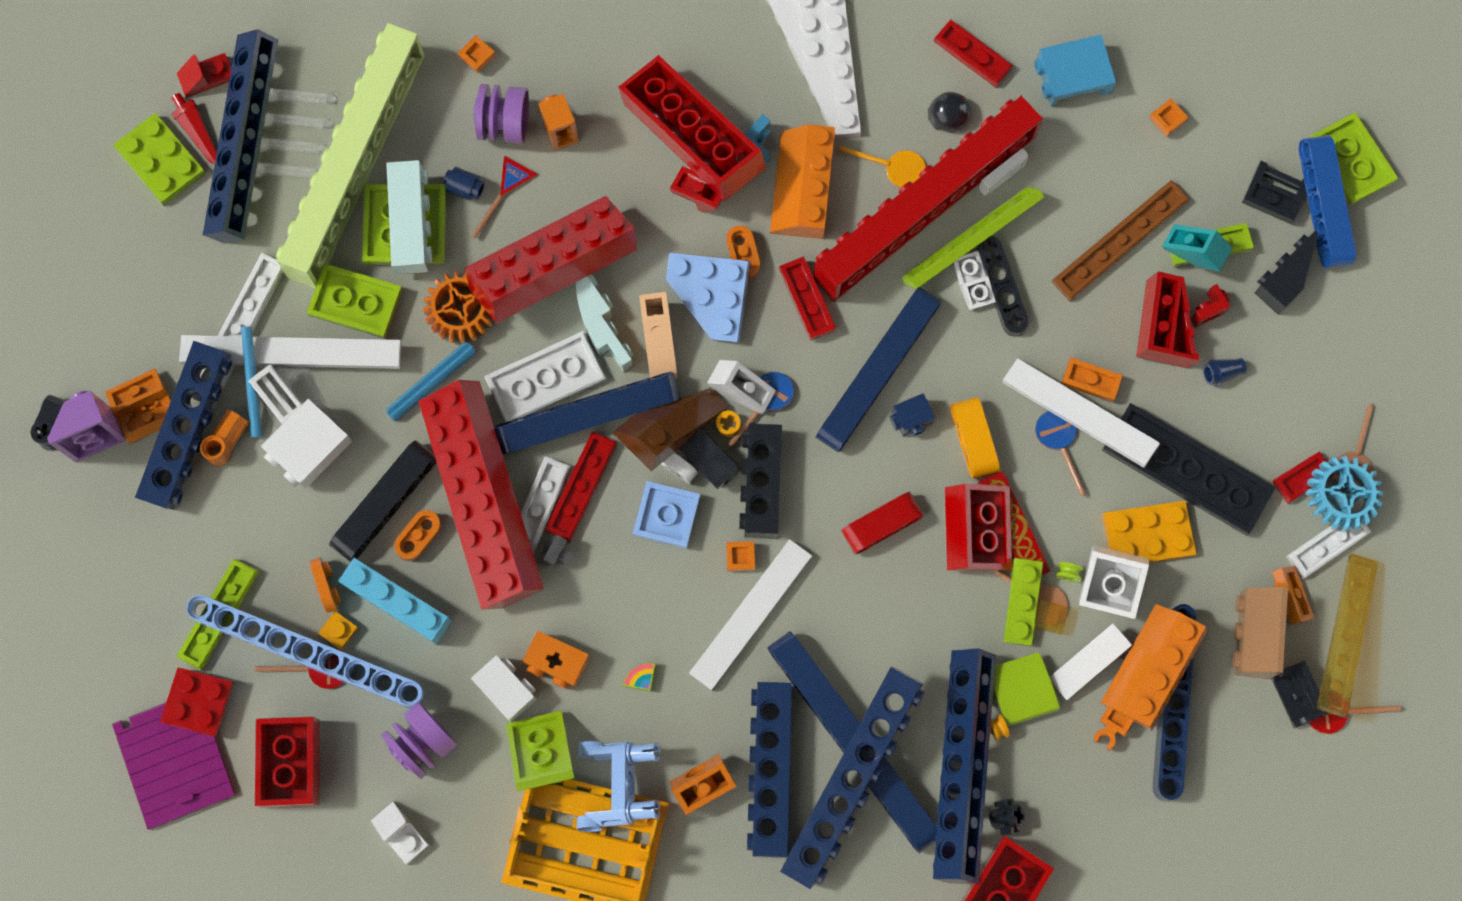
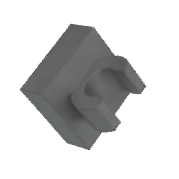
(554, 551)

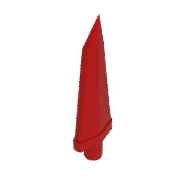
(192, 123)

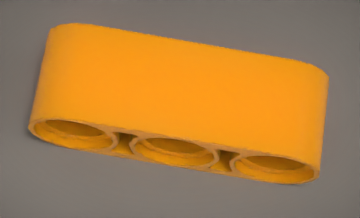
(975, 437)

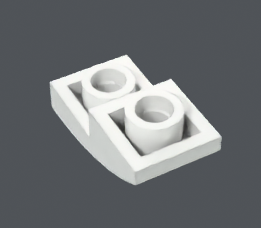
(973, 281)

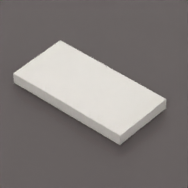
(545, 377)

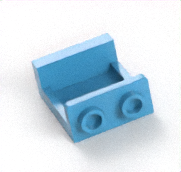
(1075, 69)

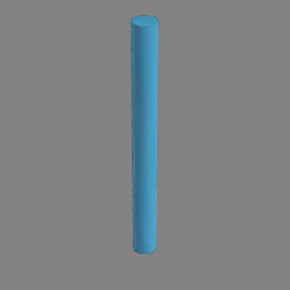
(250, 371)

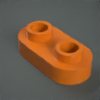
(743, 252)
(417, 535)
(329, 595)

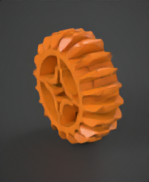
(450, 310)

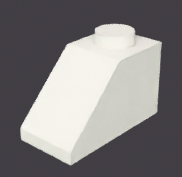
(741, 385)

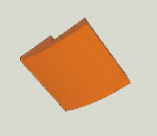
(140, 405)

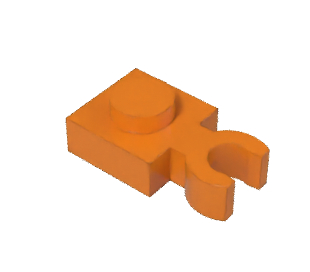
(1114, 724)

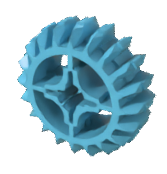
(1346, 472)

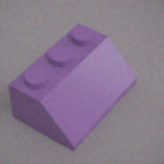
(85, 427)

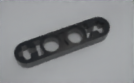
(1007, 284)

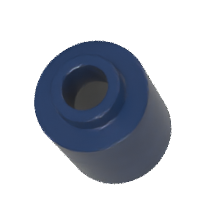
(463, 184)

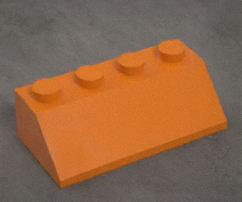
(802, 181)
(1154, 666)

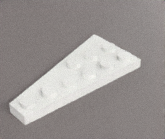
(822, 49)

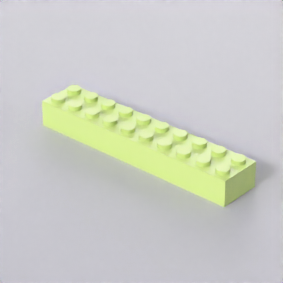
(351, 155)

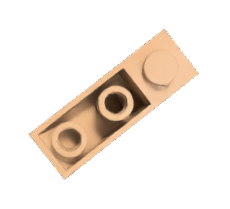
(658, 333)

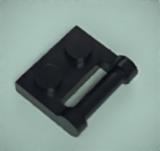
(1274, 199)

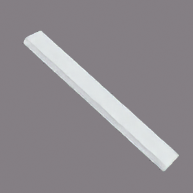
(305, 351)

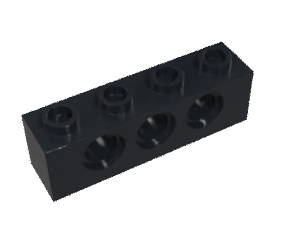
(769, 438)

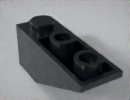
(1288, 280)

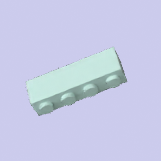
(407, 217)

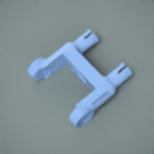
(623, 805)

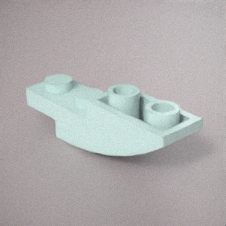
(595, 312)

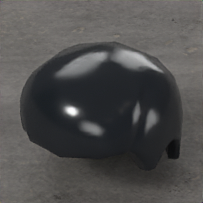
(949, 112)

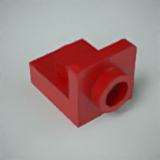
(1211, 310)

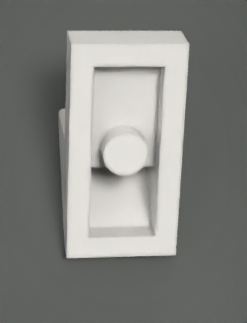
(399, 833)

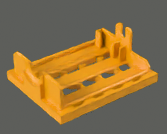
(571, 877)

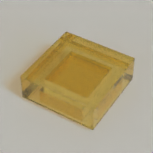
(1050, 617)

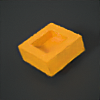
(338, 630)

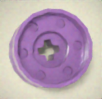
(500, 113)
(419, 740)

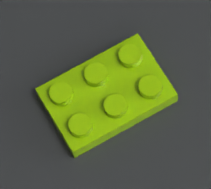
(159, 159)
(1359, 159)
(354, 301)
(539, 751)

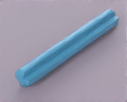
(430, 381)

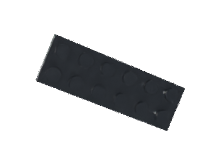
(1198, 473)

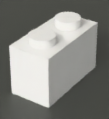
(504, 688)

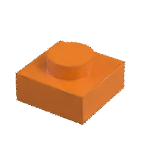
(476, 54)
(1168, 117)
(740, 556)

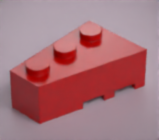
(1165, 322)

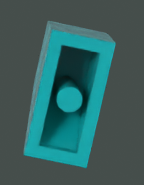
(1198, 246)

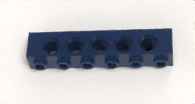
(170, 435)
(780, 696)

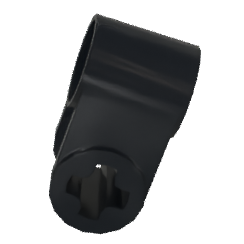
(45, 420)

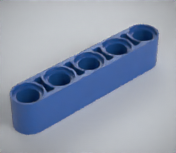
(1327, 201)

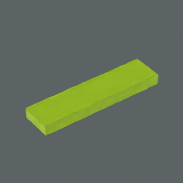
(230, 591)

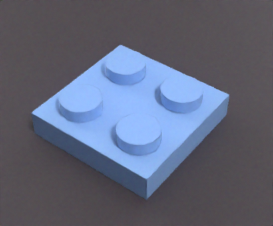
(666, 514)

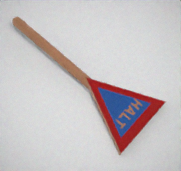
(512, 177)

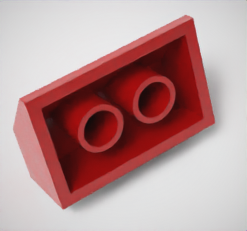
(978, 527)

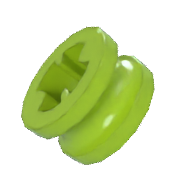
(1069, 572)

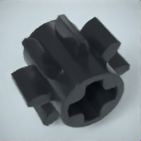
(1007, 816)

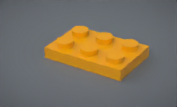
(1151, 531)

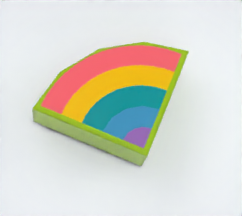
(640, 677)

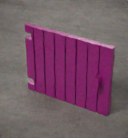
(170, 767)

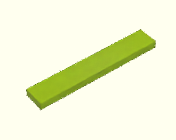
(972, 237)

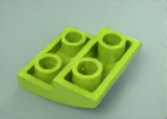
(1024, 689)

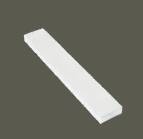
(249, 305)
(1081, 413)
(750, 615)

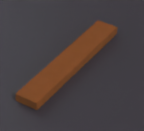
(1120, 240)

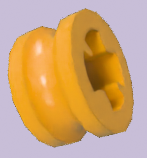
(725, 415)
(999, 728)

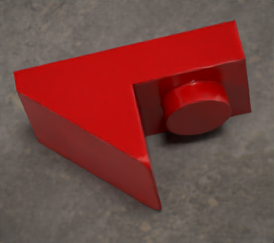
(204, 75)
(693, 188)

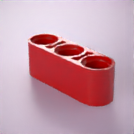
(882, 523)

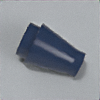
(1222, 370)

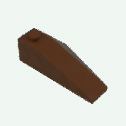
(665, 429)

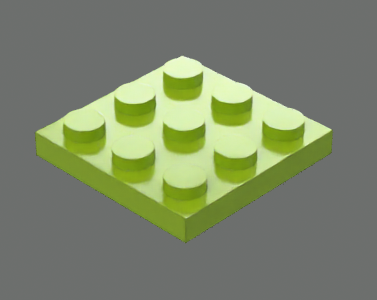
(376, 226)

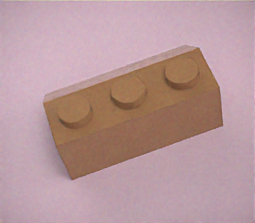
(1260, 632)

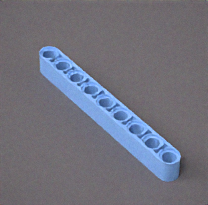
(295, 642)

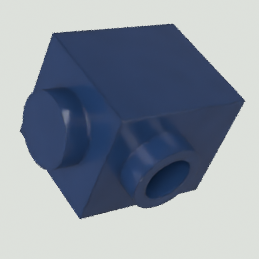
(912, 416)

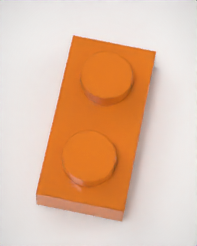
(1091, 379)
(1297, 603)

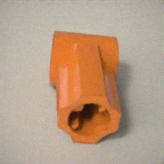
(226, 436)

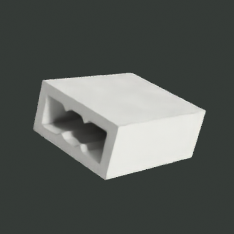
(305, 444)

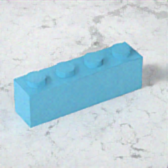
(395, 601)

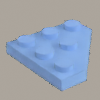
(711, 291)

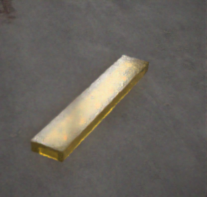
(1347, 635)

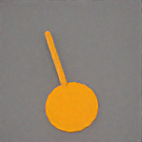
(901, 167)

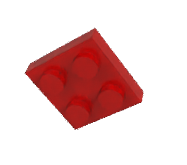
(197, 702)

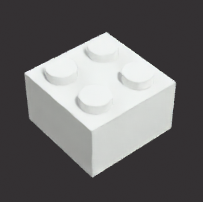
(1113, 581)

